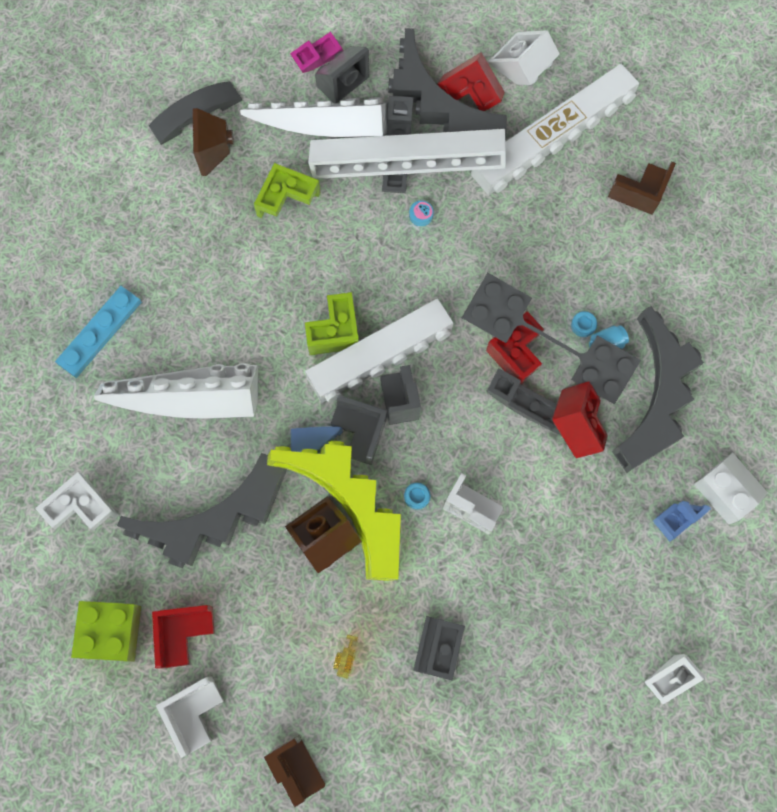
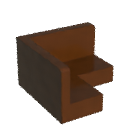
(643, 194)
(295, 770)

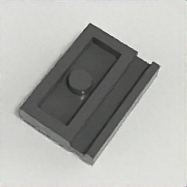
(439, 648)

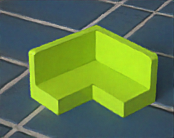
(282, 184)
(333, 333)

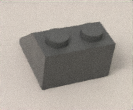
(343, 73)

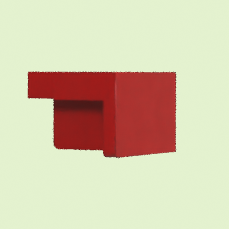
(476, 79)
(514, 355)
(578, 420)
(172, 631)

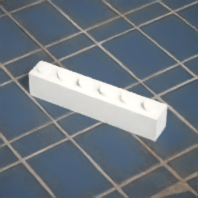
(379, 351)

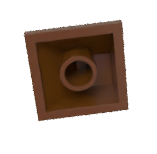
(210, 140)

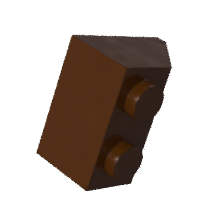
(323, 534)

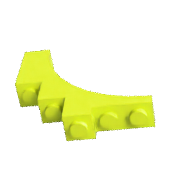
(357, 495)

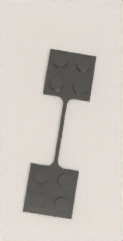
(500, 309)

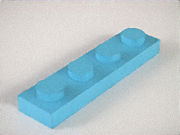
(98, 331)

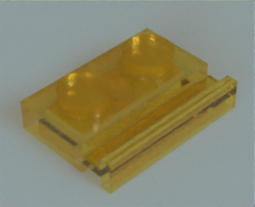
(345, 660)

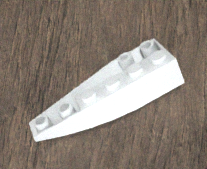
(325, 118)
(190, 393)

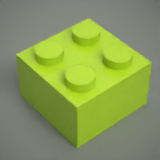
(106, 631)

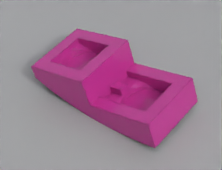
(314, 55)

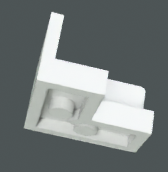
(76, 496)
(472, 507)
(183, 712)

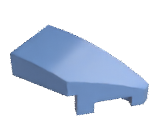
(313, 437)
(679, 518)

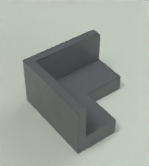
(401, 396)
(366, 424)

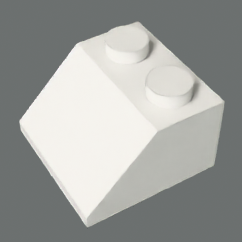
(525, 56)
(731, 489)

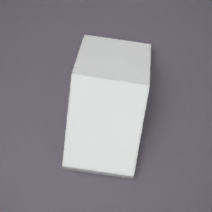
(674, 678)

